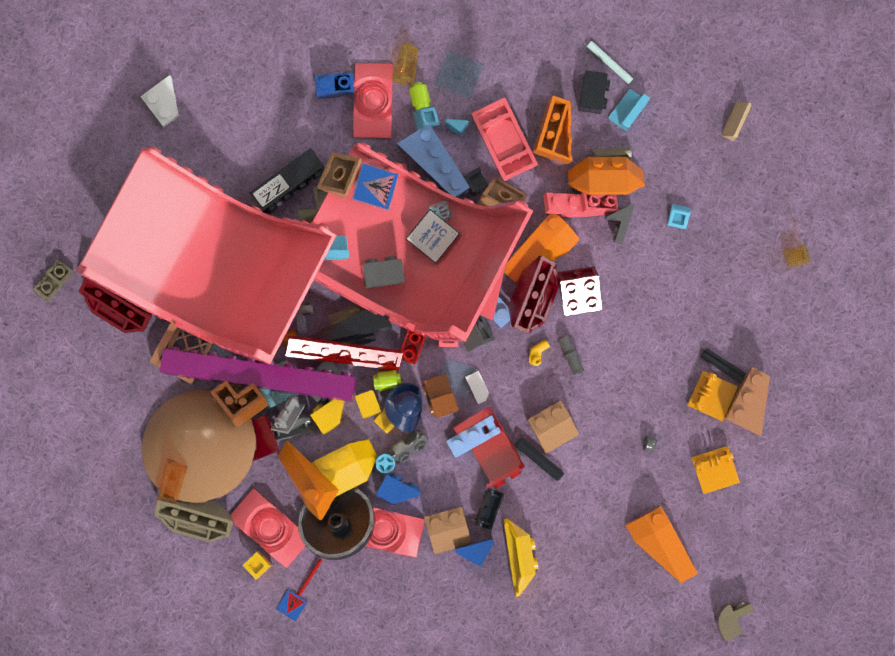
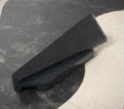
(356, 329)

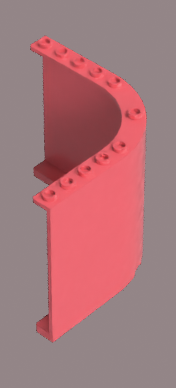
(205, 257)
(436, 297)

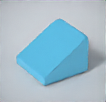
(426, 116)
(457, 126)
(678, 216)

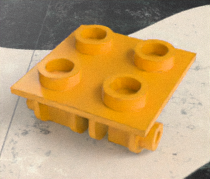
(712, 395)
(715, 469)

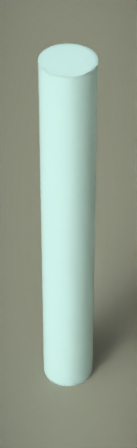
(608, 61)

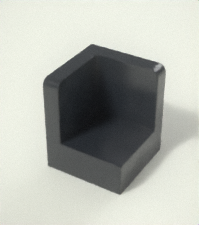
(476, 181)

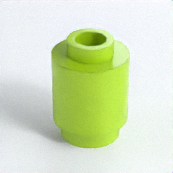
(419, 96)
(386, 380)

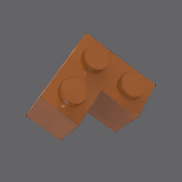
(440, 395)
(239, 406)

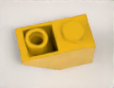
(329, 415)

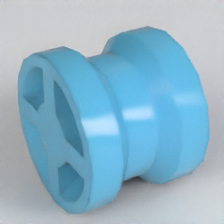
(385, 463)

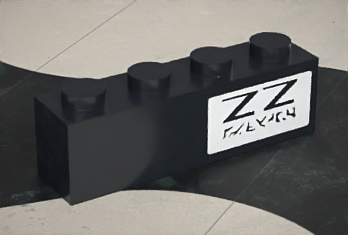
(288, 180)

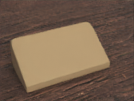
(736, 120)

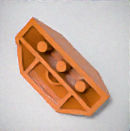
(606, 176)

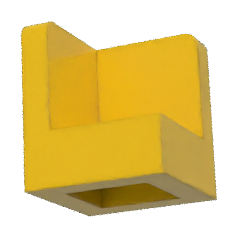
(368, 404)
(383, 422)
(257, 565)

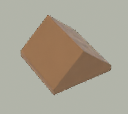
(339, 174)

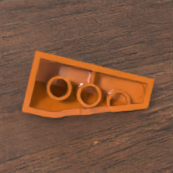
(550, 240)
(310, 483)

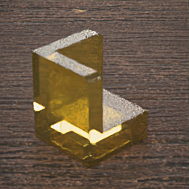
(797, 256)

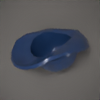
(404, 407)

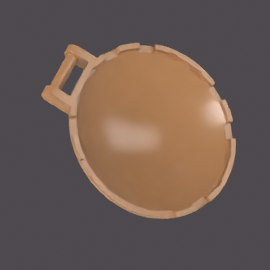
(204, 439)

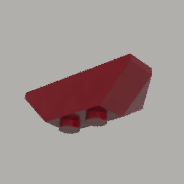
(534, 295)
(113, 308)

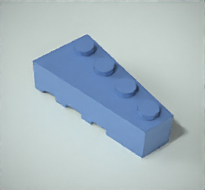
(432, 158)

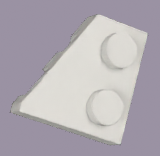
(162, 101)

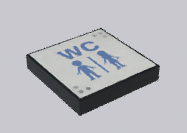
(432, 236)

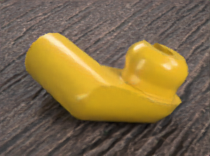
(535, 352)

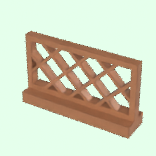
(169, 339)

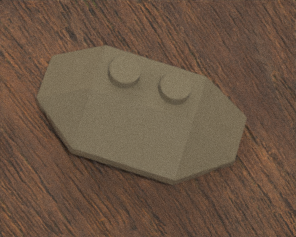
(201, 521)

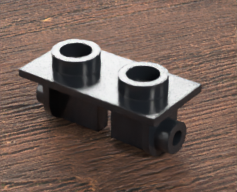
(487, 515)

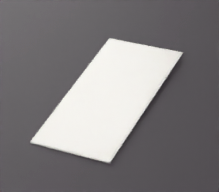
(478, 387)

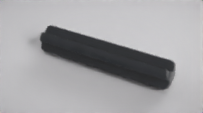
(723, 365)
(539, 459)

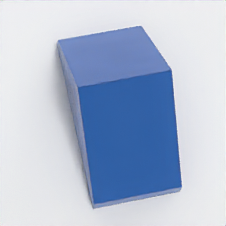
(476, 552)

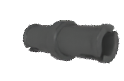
(571, 355)

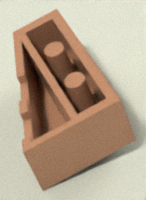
(750, 402)

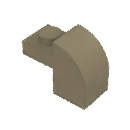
(727, 619)

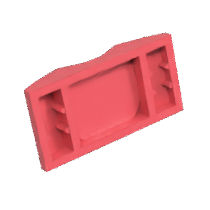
(373, 100)
(504, 139)
(268, 527)
(396, 532)

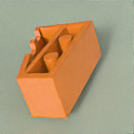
(554, 132)

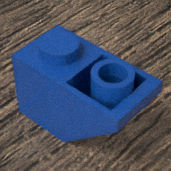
(334, 85)
(395, 491)

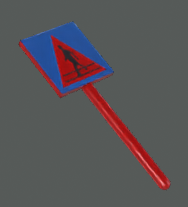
(292, 603)

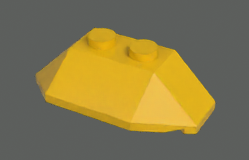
(348, 465)
(520, 556)

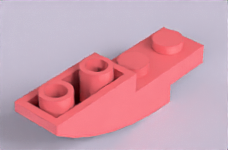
(580, 205)

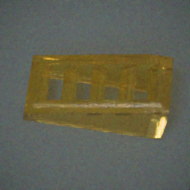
(403, 76)

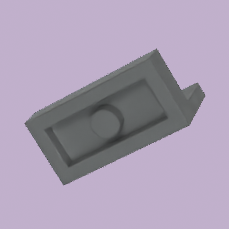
(479, 335)

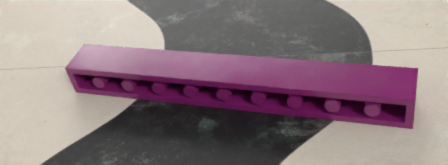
(264, 376)

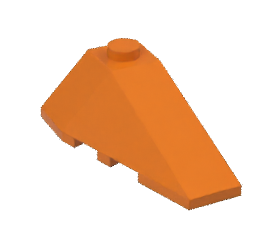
(658, 538)

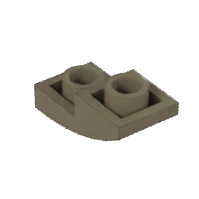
(53, 281)

